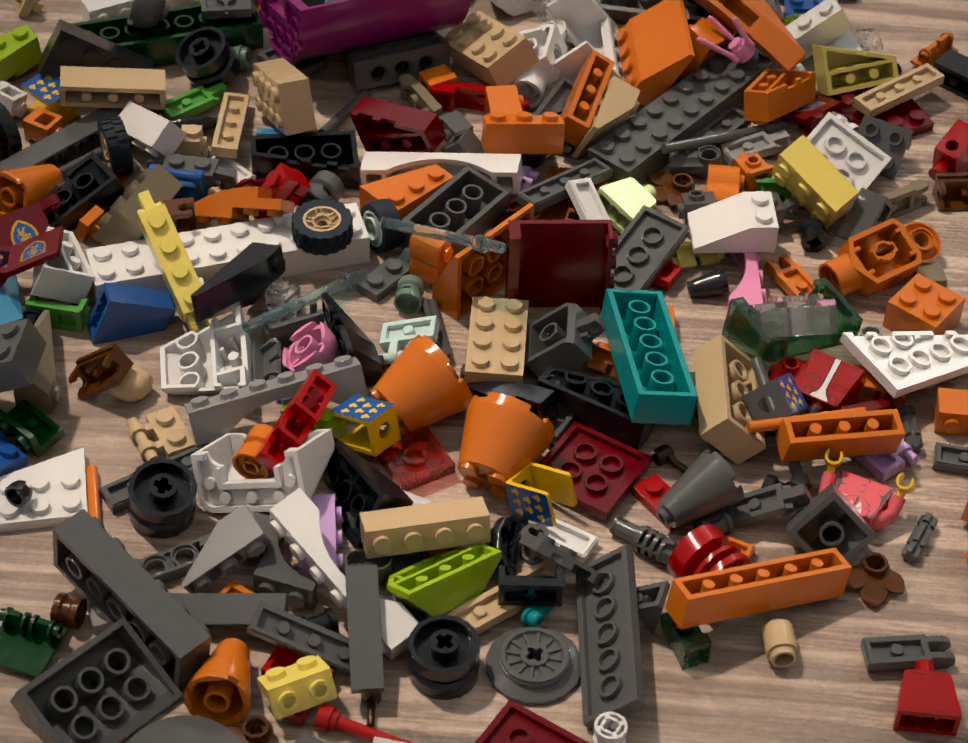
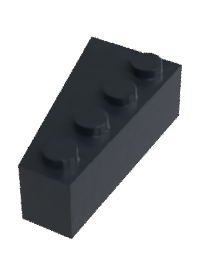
(81, 48)
(309, 154)

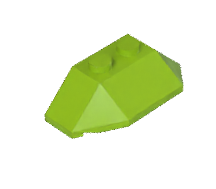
(445, 579)

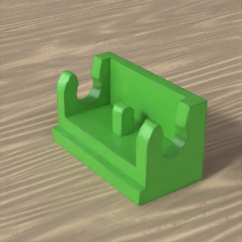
(63, 316)

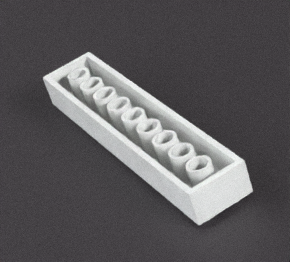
(215, 247)

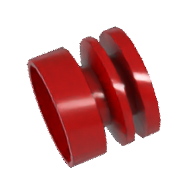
(704, 551)

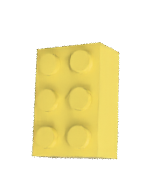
(814, 181)

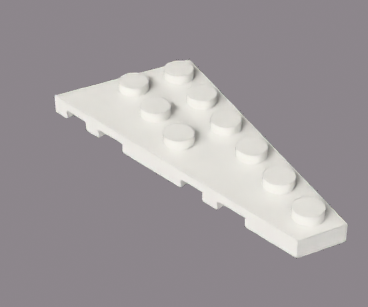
(910, 358)
(57, 493)

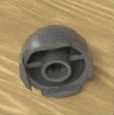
(147, 13)

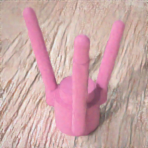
(740, 48)

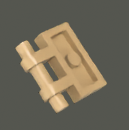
(168, 431)

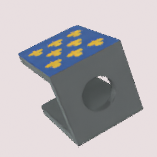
(783, 391)

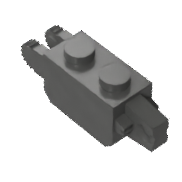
(215, 175)

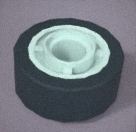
(381, 238)

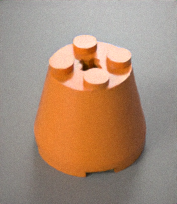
(422, 386)
(500, 441)

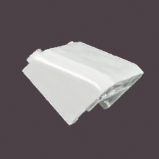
(225, 490)

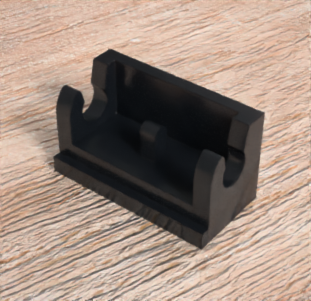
(530, 589)

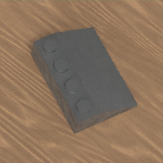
(97, 691)

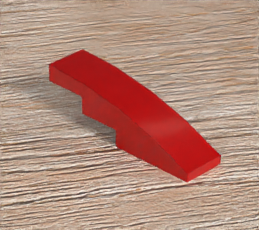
(297, 419)

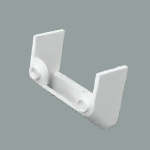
(587, 30)

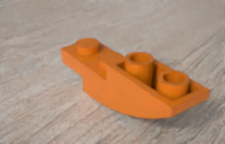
(235, 203)

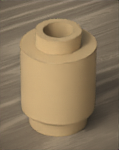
(780, 642)

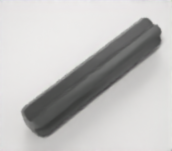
(431, 308)

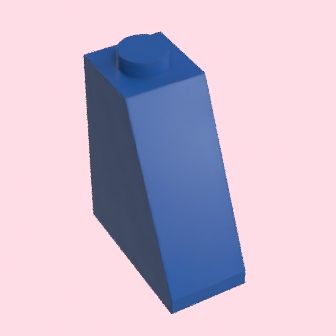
(129, 312)

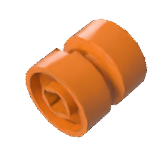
(244, 458)

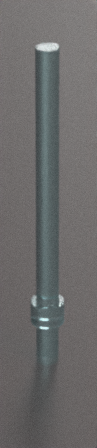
(478, 242)
(345, 282)

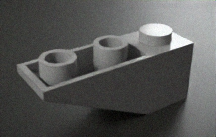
(229, 544)

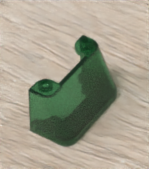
(747, 336)

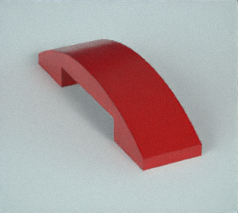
(462, 96)

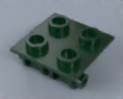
(28, 641)

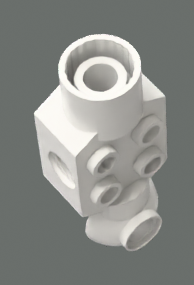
(548, 45)

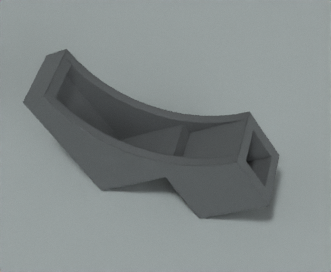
(276, 576)

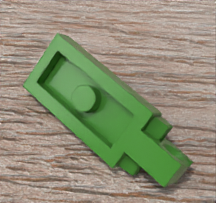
(193, 102)

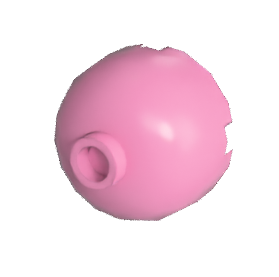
(310, 345)

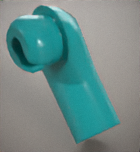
(533, 615)

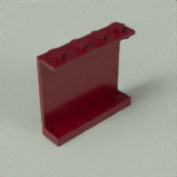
(560, 261)

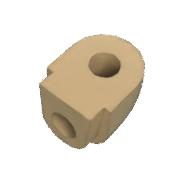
(134, 385)

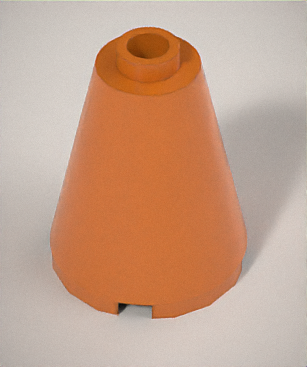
(27, 186)
(222, 684)

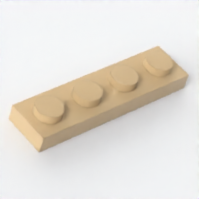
(898, 90)
(230, 125)
(484, 610)

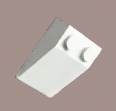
(735, 225)

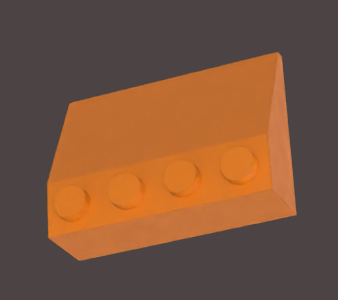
(655, 49)
(475, 272)

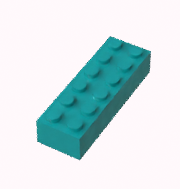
(648, 357)

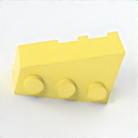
(850, 70)

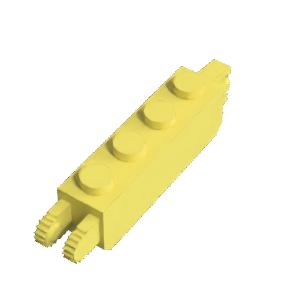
(169, 256)

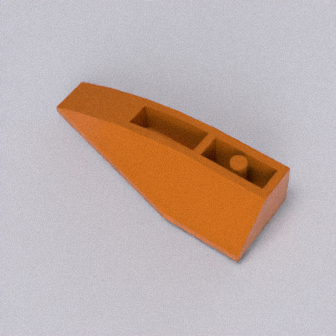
(762, 28)

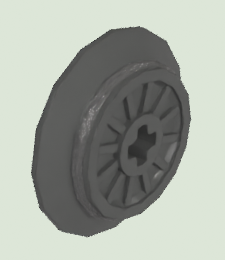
(526, 679)

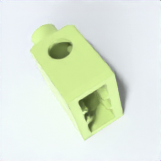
(625, 199)

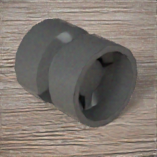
(324, 186)

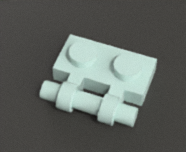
(398, 334)

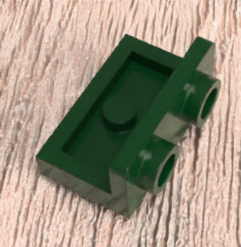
(30, 428)

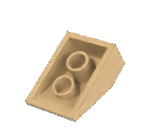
(615, 105)

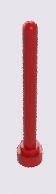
(330, 719)

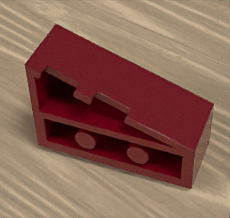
(396, 127)

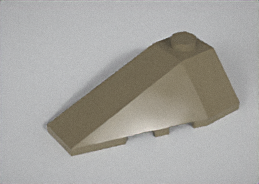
(44, 388)

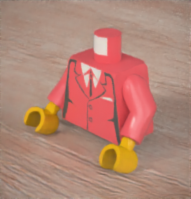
(871, 499)

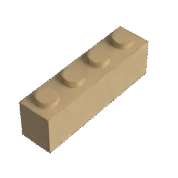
(112, 87)
(425, 527)

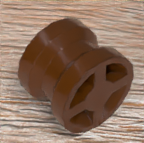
(69, 610)

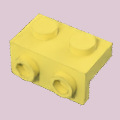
(297, 686)

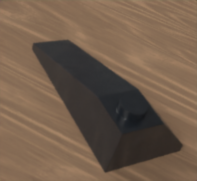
(359, 488)

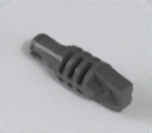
(644, 539)

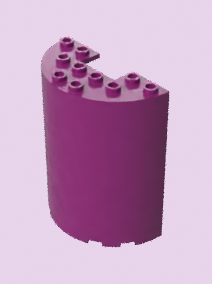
(343, 25)

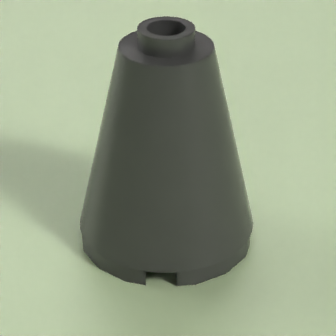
(700, 491)

